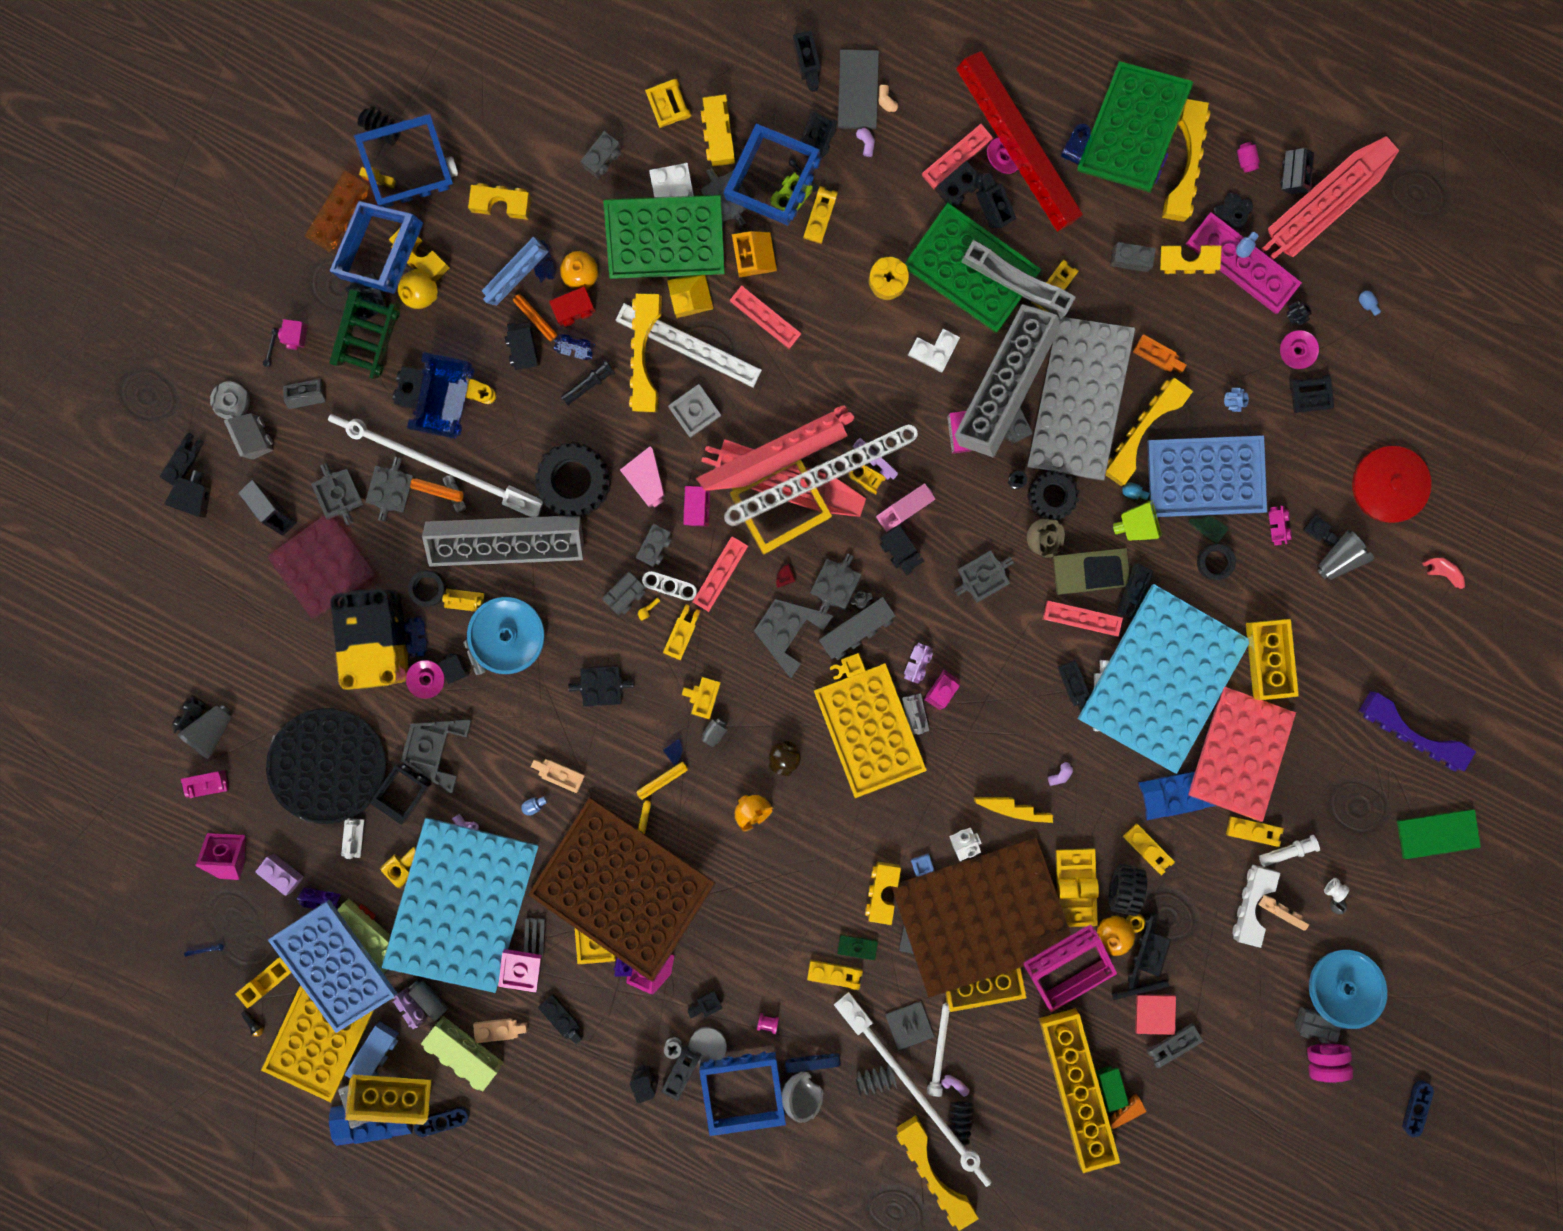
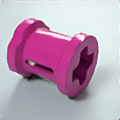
(767, 1023)

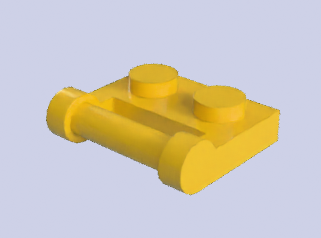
(662, 106)

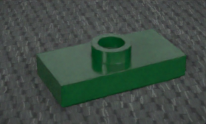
(857, 947)

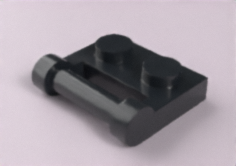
(1312, 400)

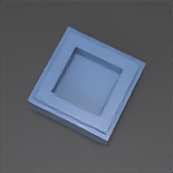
(922, 865)

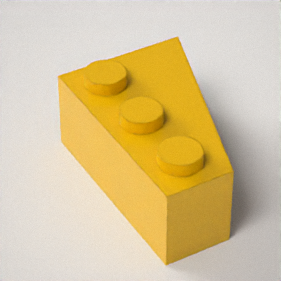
(717, 131)

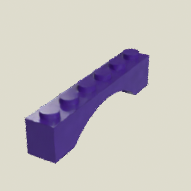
(1383, 711)

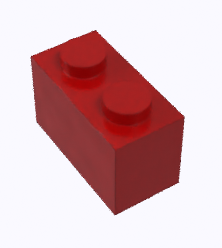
(572, 306)

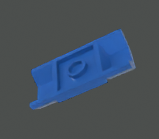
(1170, 796)
(370, 1131)

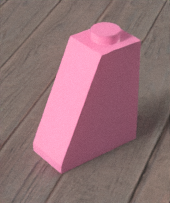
(645, 477)
(905, 507)

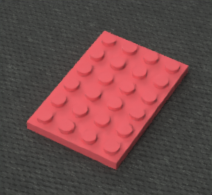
(1242, 754)

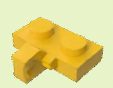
(703, 697)

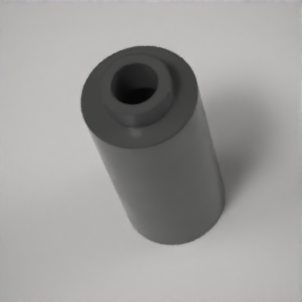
(427, 999)

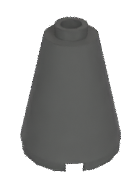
(1345, 556)
(206, 730)

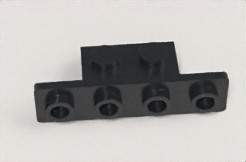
(1151, 954)

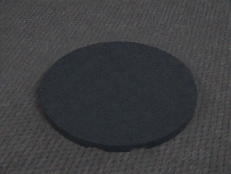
(325, 765)

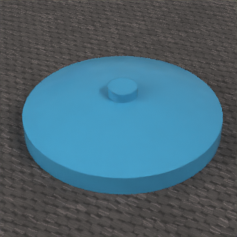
(505, 635)
(1348, 989)

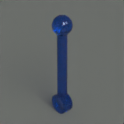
(219, 947)

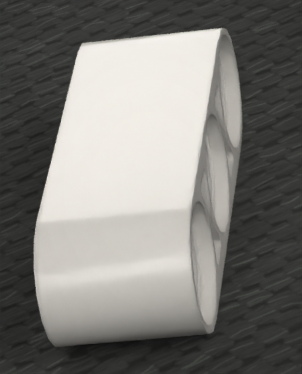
(660, 585)

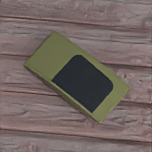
(1091, 571)

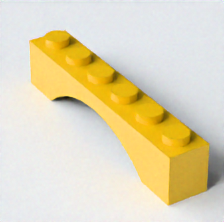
(1192, 123)
(647, 312)
(1123, 464)
(957, 1205)

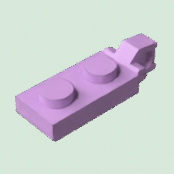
(887, 471)

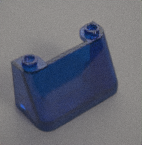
(441, 396)

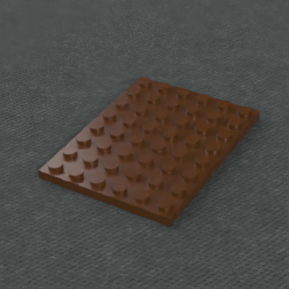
(621, 889)
(981, 916)

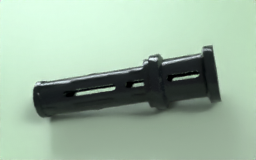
(568, 397)

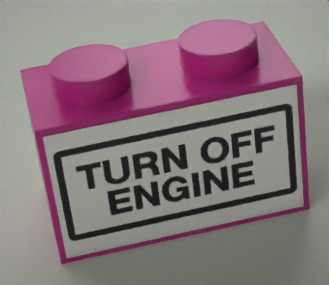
(954, 421)

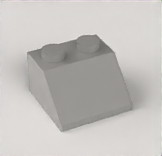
(249, 435)

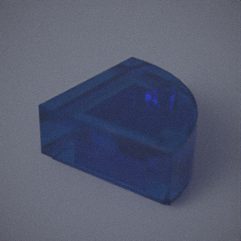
(674, 751)

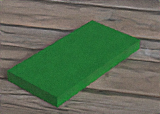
(1438, 834)

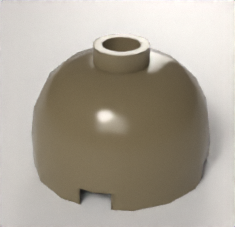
(1045, 537)

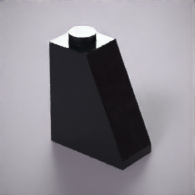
(266, 508)

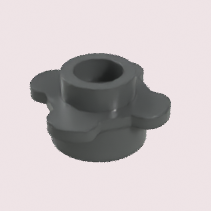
(861, 599)

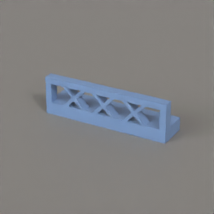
(514, 271)

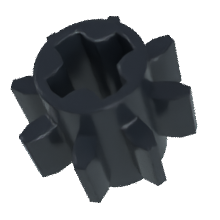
(1299, 312)

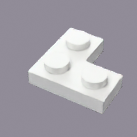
(935, 355)

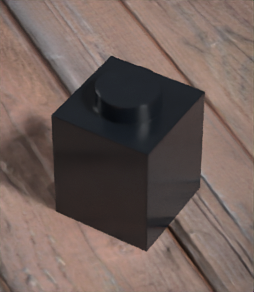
(453, 668)

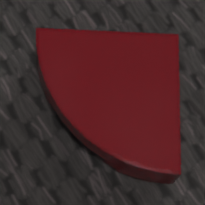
(784, 576)

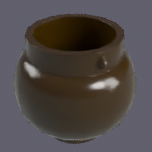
(784, 758)

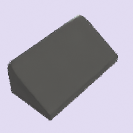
(304, 394)

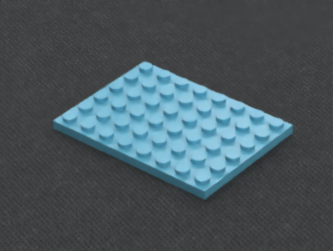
(1164, 679)
(459, 905)

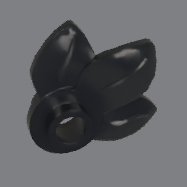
(1233, 207)

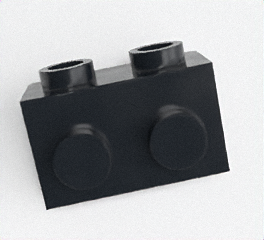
(819, 132)

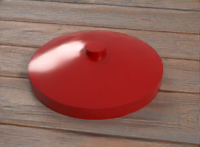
(1391, 484)

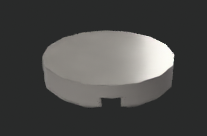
(230, 400)
(709, 1043)

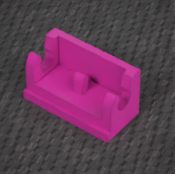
(696, 506)
(205, 784)

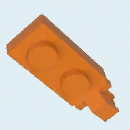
(1158, 354)

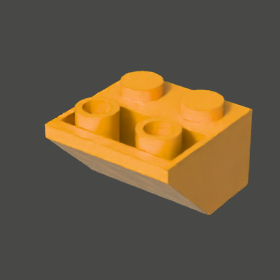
(754, 253)

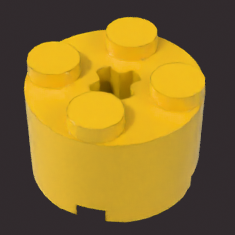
(898, 282)

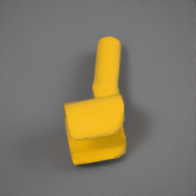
(643, 613)

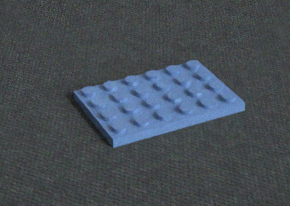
(1207, 476)
(332, 966)

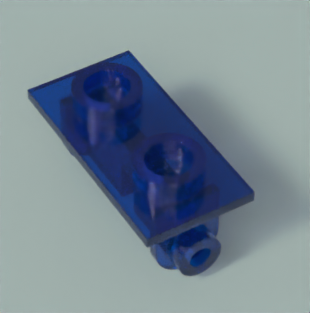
(545, 269)
(567, 344)
(414, 629)

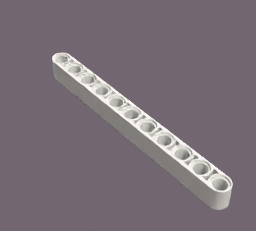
(829, 470)

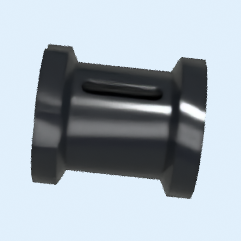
(1023, 481)

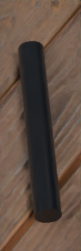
(1140, 989)

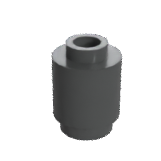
(714, 732)

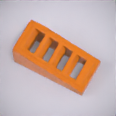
(1127, 1113)

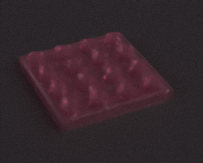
(320, 564)

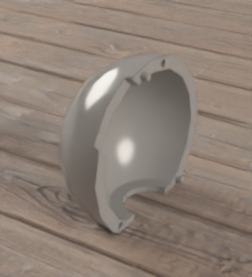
(801, 1097)

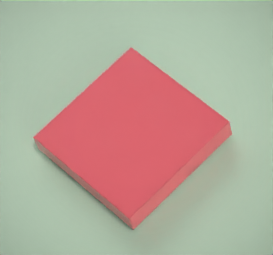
(1155, 1014)

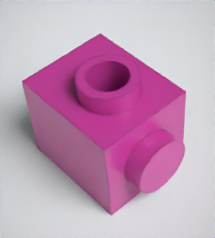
(293, 334)

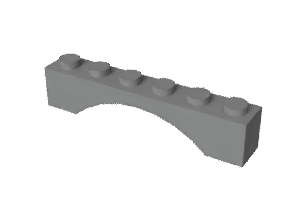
(1039, 292)

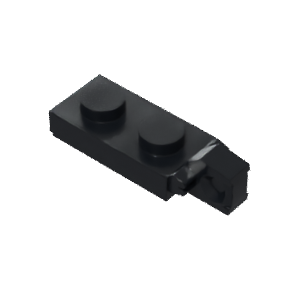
(1074, 684)
(561, 1018)

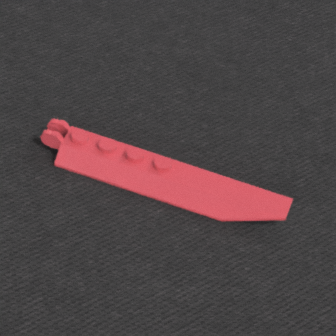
(1331, 198)
(779, 452)
(836, 495)

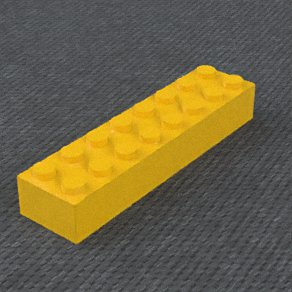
(1079, 1090)

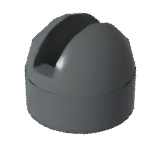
(1335, 909)

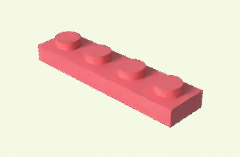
(957, 155)
(765, 317)
(720, 574)
(1082, 618)

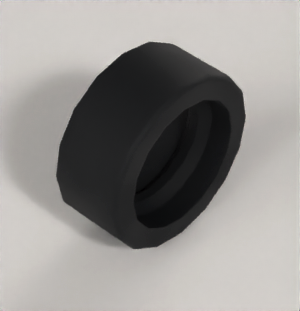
(1231, 564)
(413, 584)

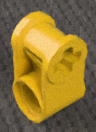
(476, 389)
(867, 479)

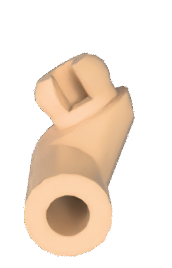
(885, 101)

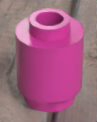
(1248, 157)

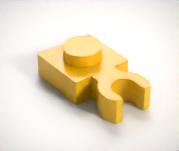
(380, 179)
(851, 666)

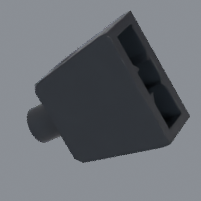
(190, 495)

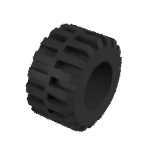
(1069, 491)
(1128, 889)

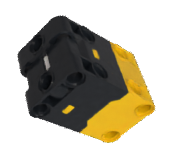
(369, 638)

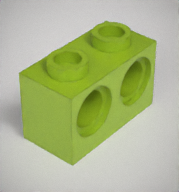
(786, 192)

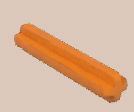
(537, 320)
(437, 490)

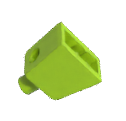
(1139, 523)

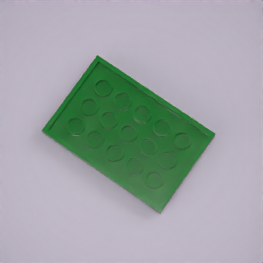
(1135, 126)
(664, 236)
(940, 265)

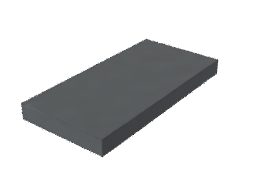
(858, 89)

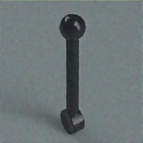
(792, 162)
(267, 363)

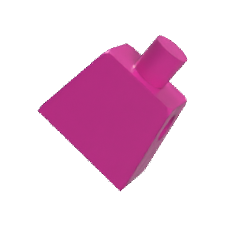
(942, 690)

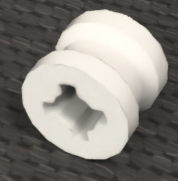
(1336, 890)

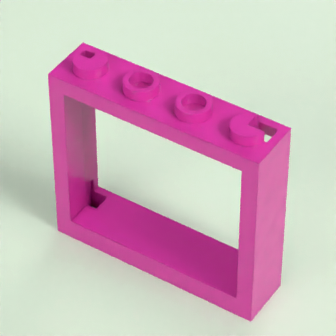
(1063, 953)

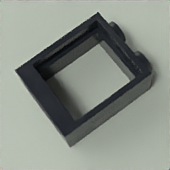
(388, 808)

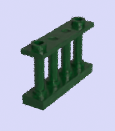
(345, 335)

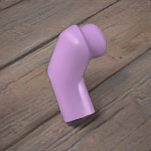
(458, 820)
(956, 1083)

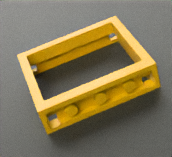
(765, 548)

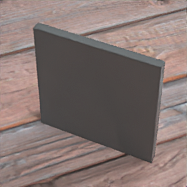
(909, 1025)

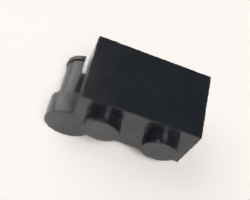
(521, 345)
(901, 550)

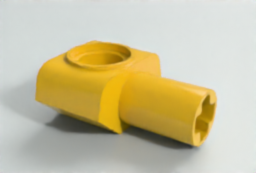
(403, 863)

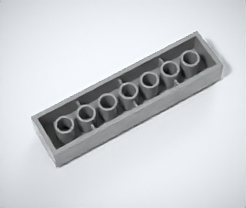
(1007, 380)
(503, 540)

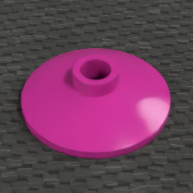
(1000, 157)
(1308, 349)
(416, 683)

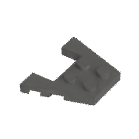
(781, 626)
(426, 746)

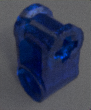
(1076, 146)

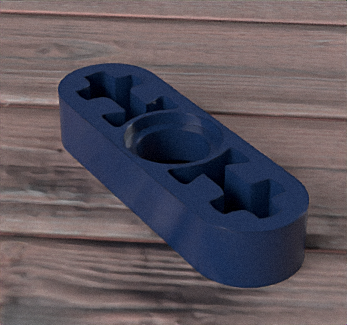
(812, 1062)
(1422, 1116)
(456, 1122)

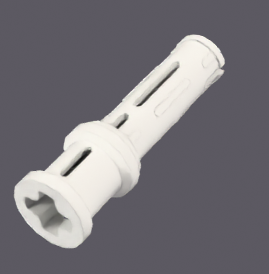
(1298, 849)

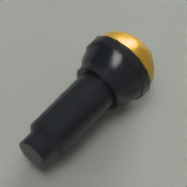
(255, 1029)

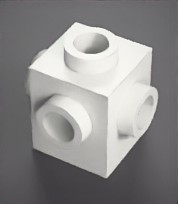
(965, 844)

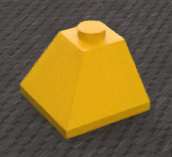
(689, 295)

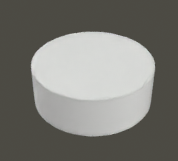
(451, 166)

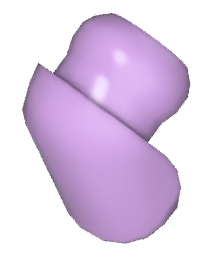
(865, 135)
(1063, 776)

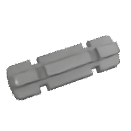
(449, 482)
(478, 668)

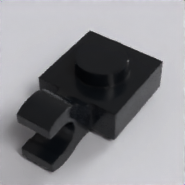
(1319, 529)
(707, 1004)

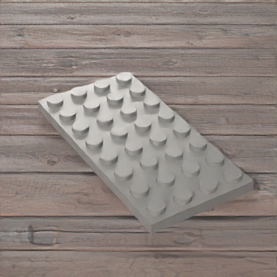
(1081, 398)

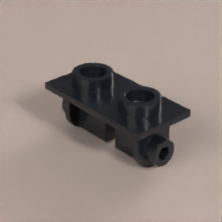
(190, 708)

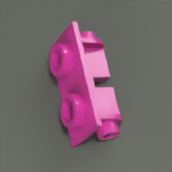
(1280, 517)

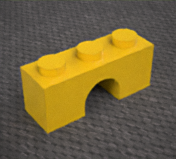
(483, 198)
(1208, 260)
(429, 263)
(884, 876)
(263, 983)

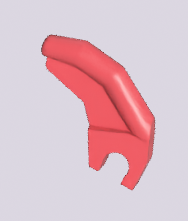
(1445, 568)

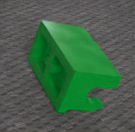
(1111, 1088)

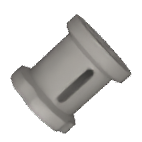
(672, 1054)

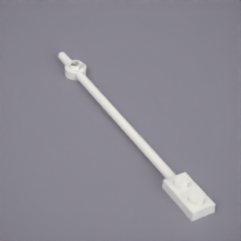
(511, 497)
(860, 1023)

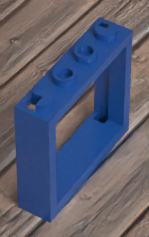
(395, 128)
(746, 158)
(398, 256)
(746, 1122)

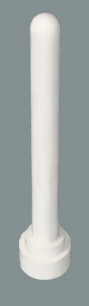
(935, 1088)

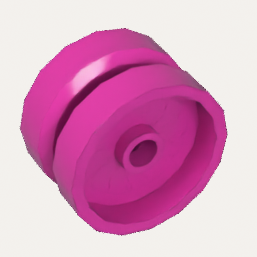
(1330, 1062)

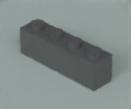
(856, 628)

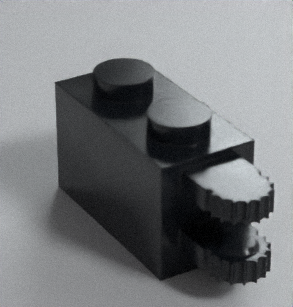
(807, 59)
(994, 201)

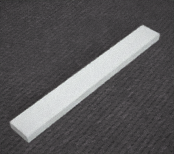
(696, 349)

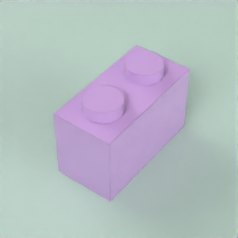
(279, 874)

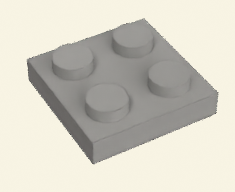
(694, 411)

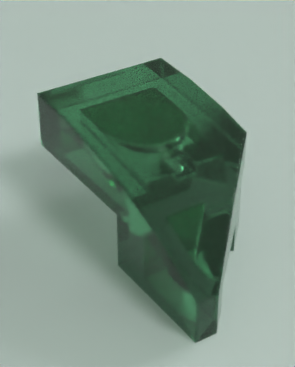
(1210, 528)

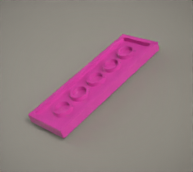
(1255, 273)

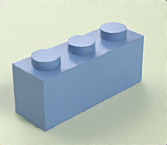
(373, 1051)

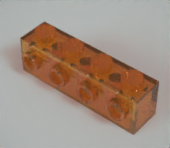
(337, 211)

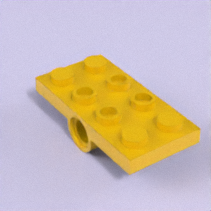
(1077, 886)

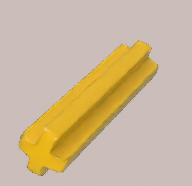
(662, 780)

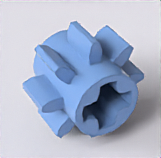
(1236, 399)

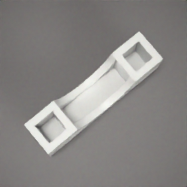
(1260, 882)

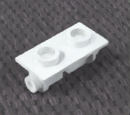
(352, 838)

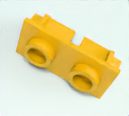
(463, 600)

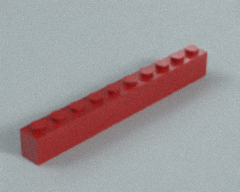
(1019, 141)

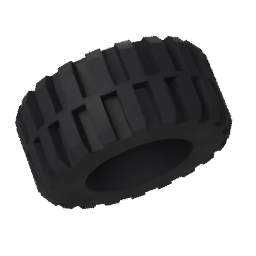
(554, 461)

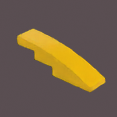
(1006, 806)

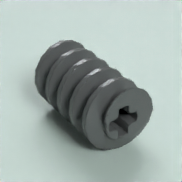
(875, 1080)

